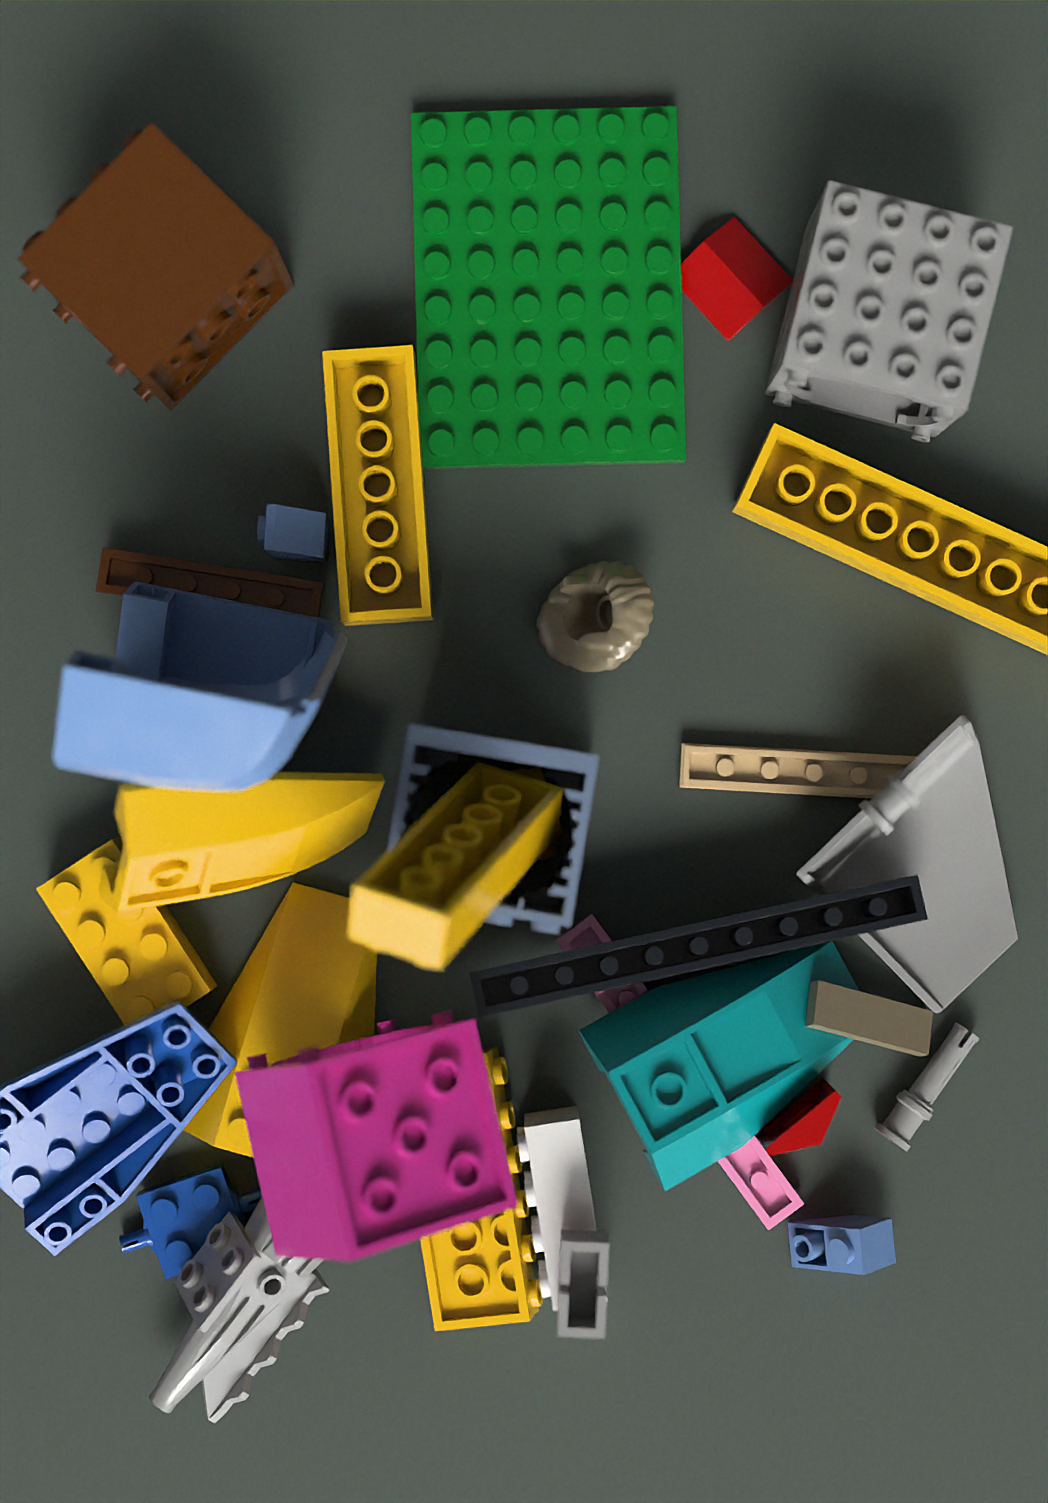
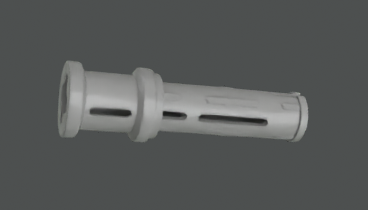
(915, 1104)

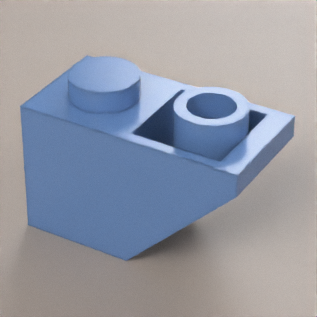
(294, 533)
(842, 1244)

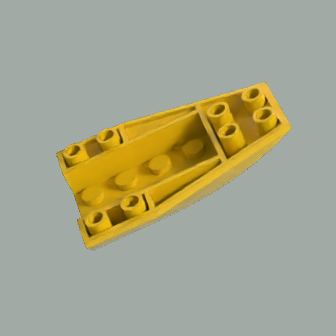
(229, 841)

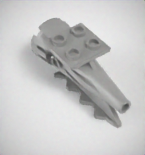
(240, 1311)

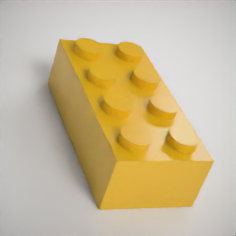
(132, 954)

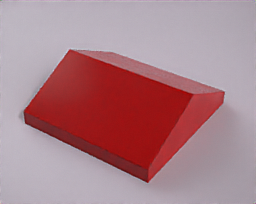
(732, 278)
(802, 1122)

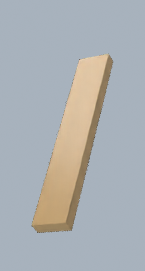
(787, 770)

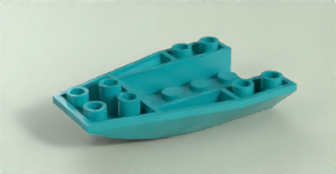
(716, 1055)

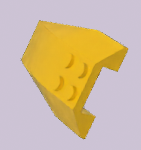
(295, 993)

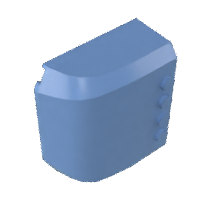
(196, 692)

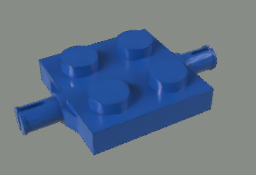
(183, 1213)

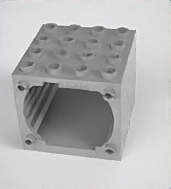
(888, 310)

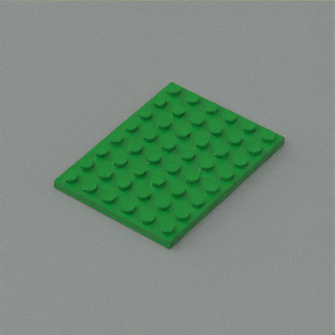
(548, 287)

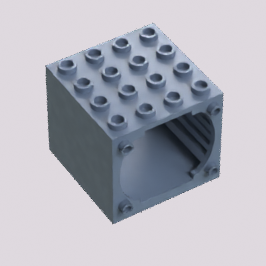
(573, 771)

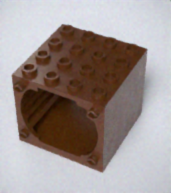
(157, 267)

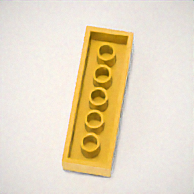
(377, 485)
(454, 865)

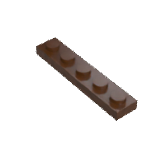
(121, 568)

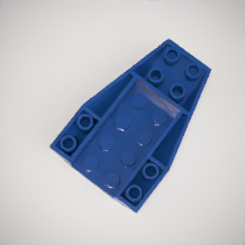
(101, 1117)

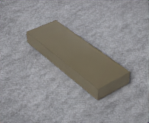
(869, 1018)

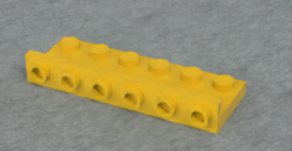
(485, 1267)

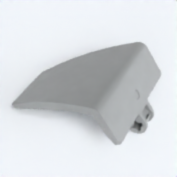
(943, 828)

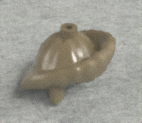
(596, 616)

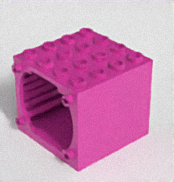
(376, 1140)

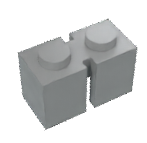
(581, 1298)

